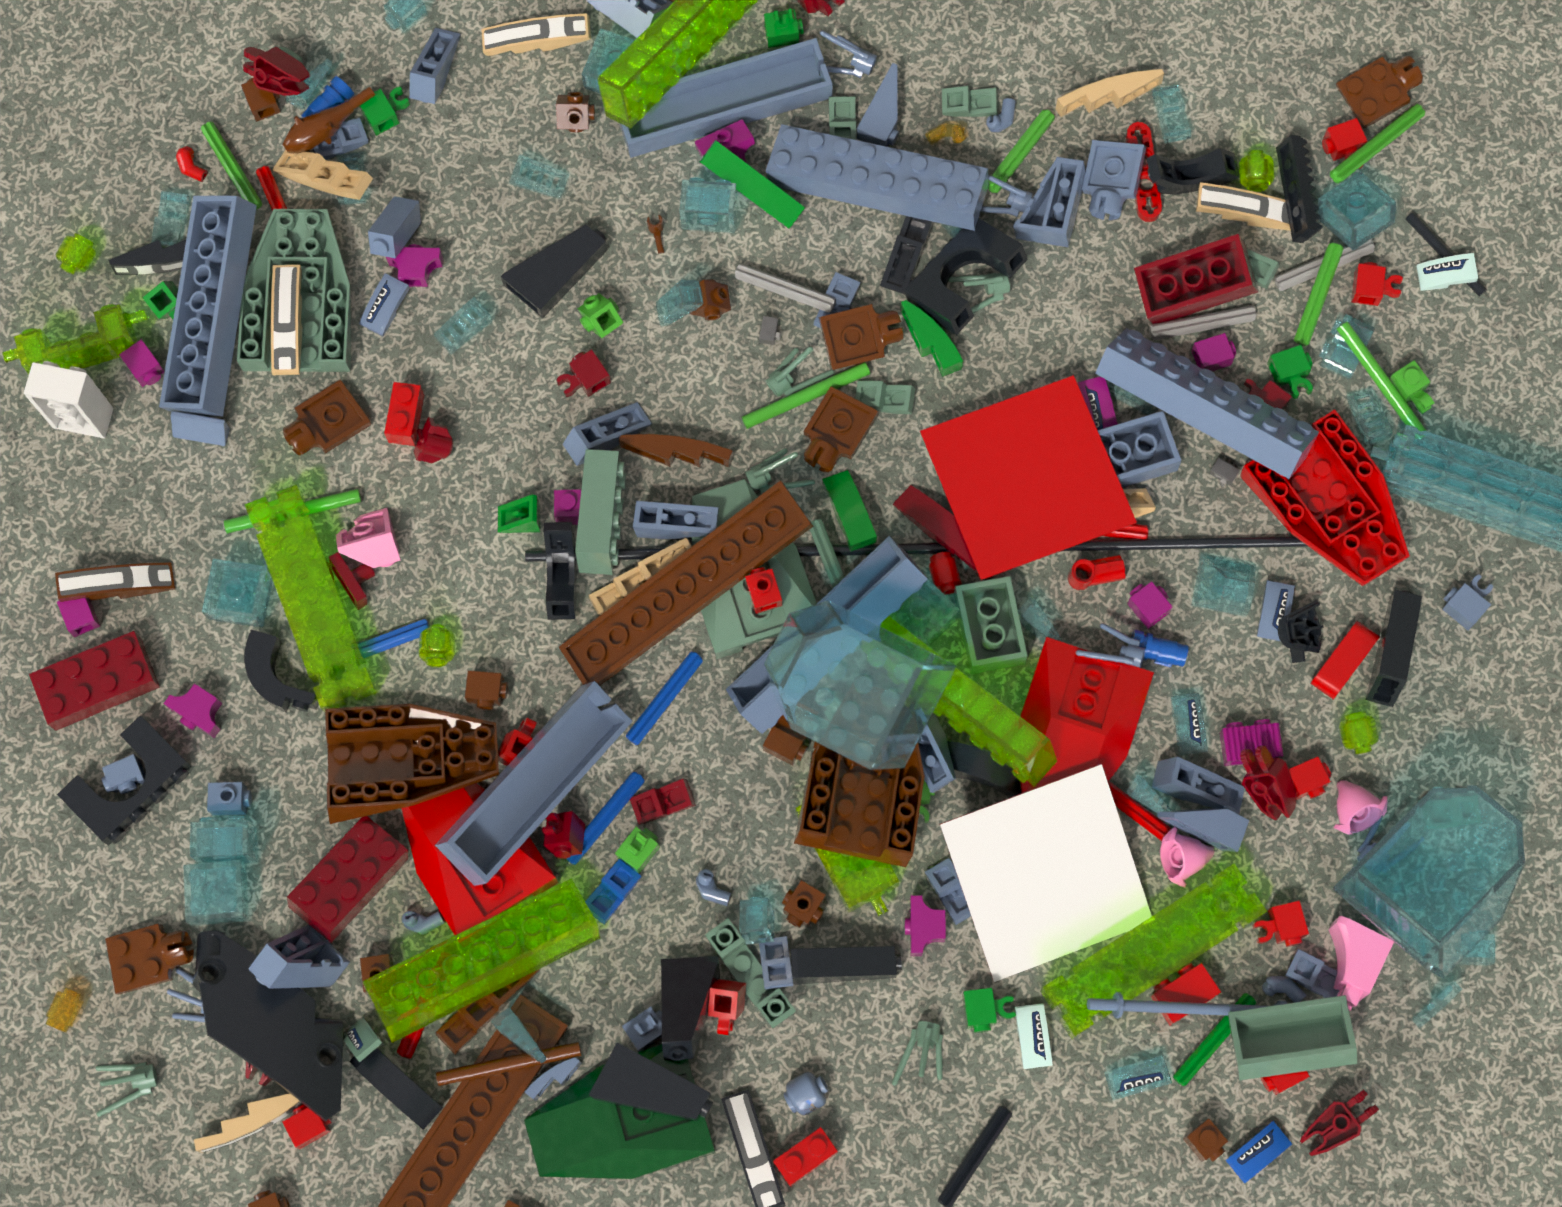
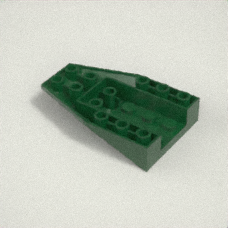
(611, 1141)

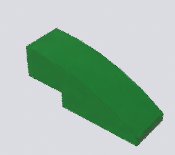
(931, 339)
(850, 510)

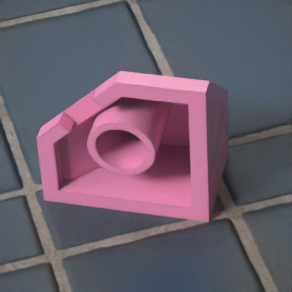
(370, 540)

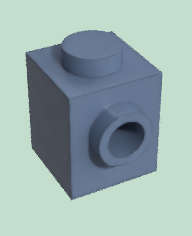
(228, 798)

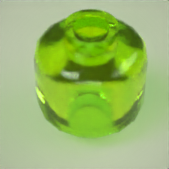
(1256, 171)
(75, 254)
(436, 645)
(1358, 732)

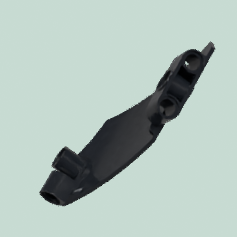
(269, 1026)

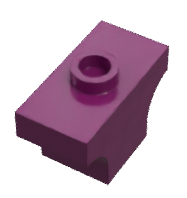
(733, 137)
(416, 264)
(196, 709)
(924, 926)

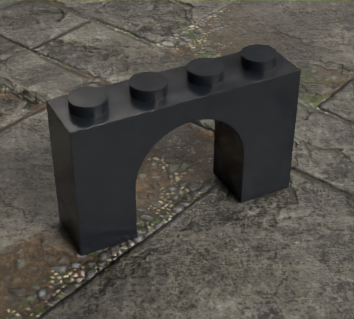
(982, 246)
(111, 819)

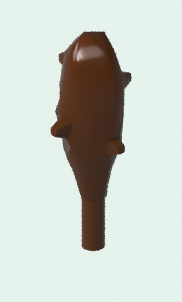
(322, 125)

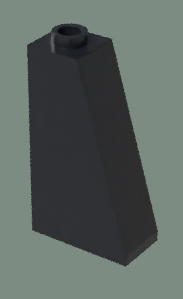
(555, 270)
(1394, 648)
(844, 964)
(685, 1003)
(646, 1086)

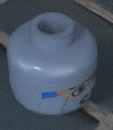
(806, 1093)

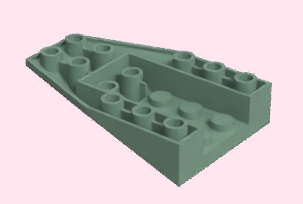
(305, 240)
(732, 617)

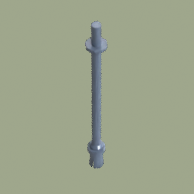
(1118, 1005)

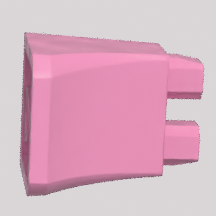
(1359, 958)

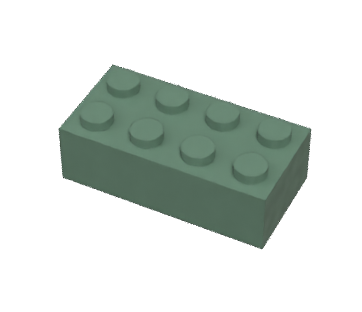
(600, 512)
(1292, 1037)

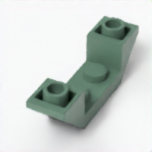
(746, 968)

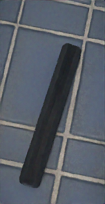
(975, 1156)

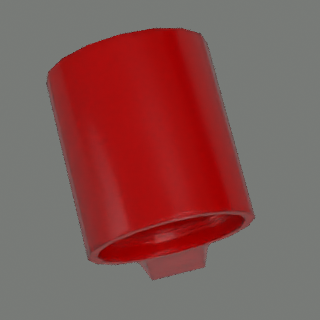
(1098, 571)

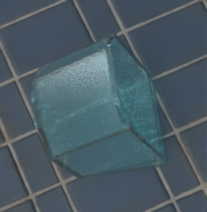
(854, 685)
(1440, 876)

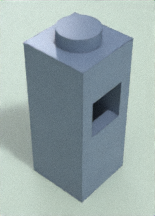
(394, 227)

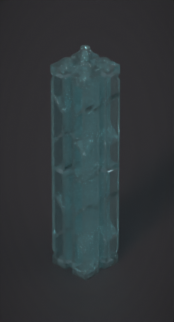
(1474, 485)

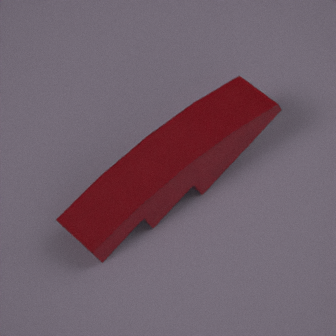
(934, 522)

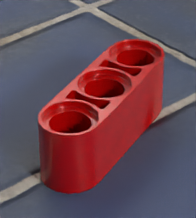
(1345, 660)

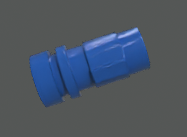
(332, 96)
(1162, 650)

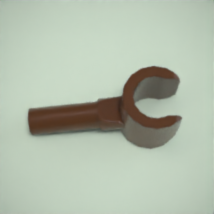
(656, 230)

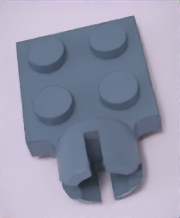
(1112, 176)

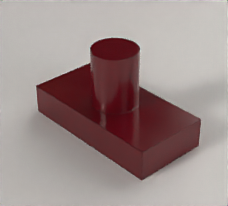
(351, 579)

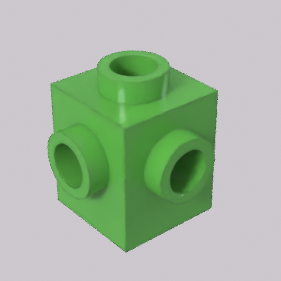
(600, 315)

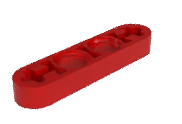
(1155, 201)

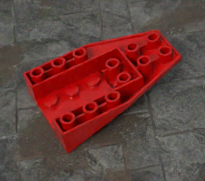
(1336, 503)
(1084, 709)
(452, 892)

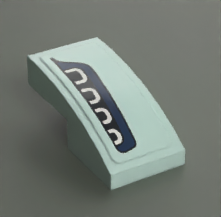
(1447, 271)
(1033, 1036)

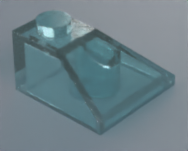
(1224, 585)

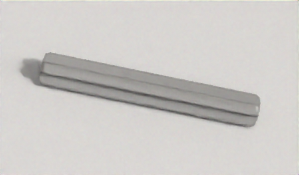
(1311, 268)
(785, 288)
(1203, 322)

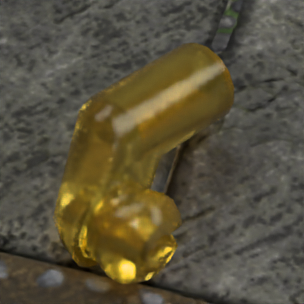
(944, 130)

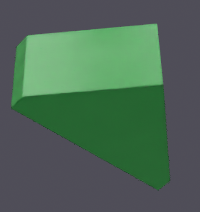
(520, 516)

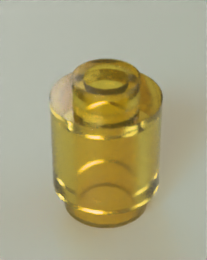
(64, 1010)

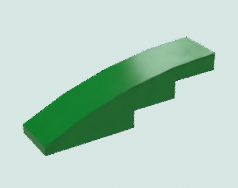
(752, 184)

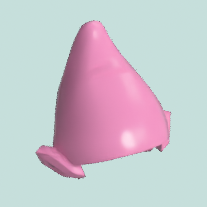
(1354, 802)
(1188, 852)

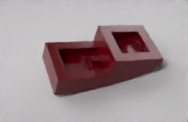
(662, 801)

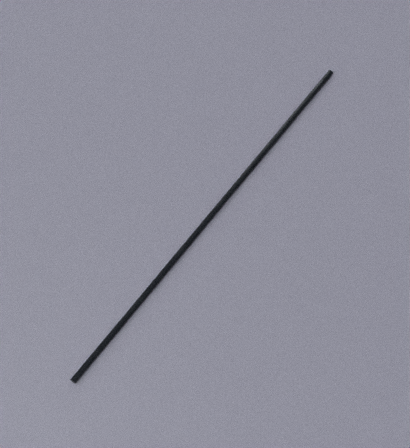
(1092, 545)

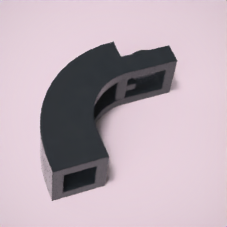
(1185, 176)
(560, 570)
(260, 661)
(980, 767)
(398, 1087)

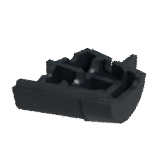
(1301, 631)

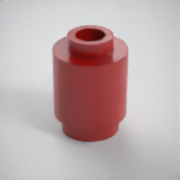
(944, 572)

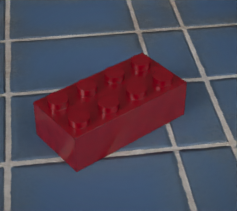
(1196, 279)
(94, 680)
(347, 878)

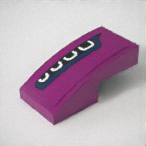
(1098, 402)

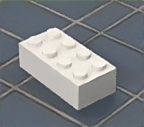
(68, 399)

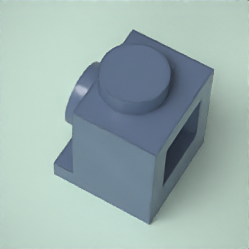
(123, 775)

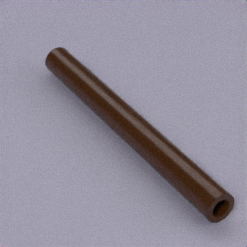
(506, 1064)

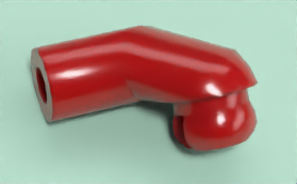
(185, 161)

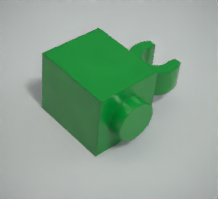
(782, 28)
(381, 112)
(162, 299)
(1291, 368)
(982, 1008)

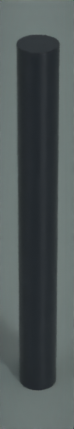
(1439, 247)

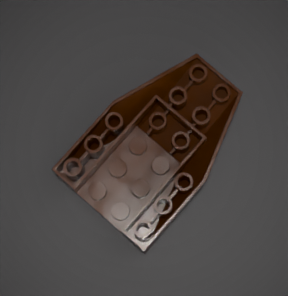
(402, 757)
(860, 808)

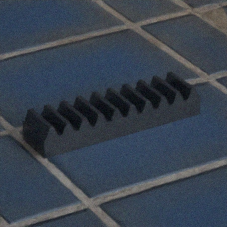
(1298, 189)

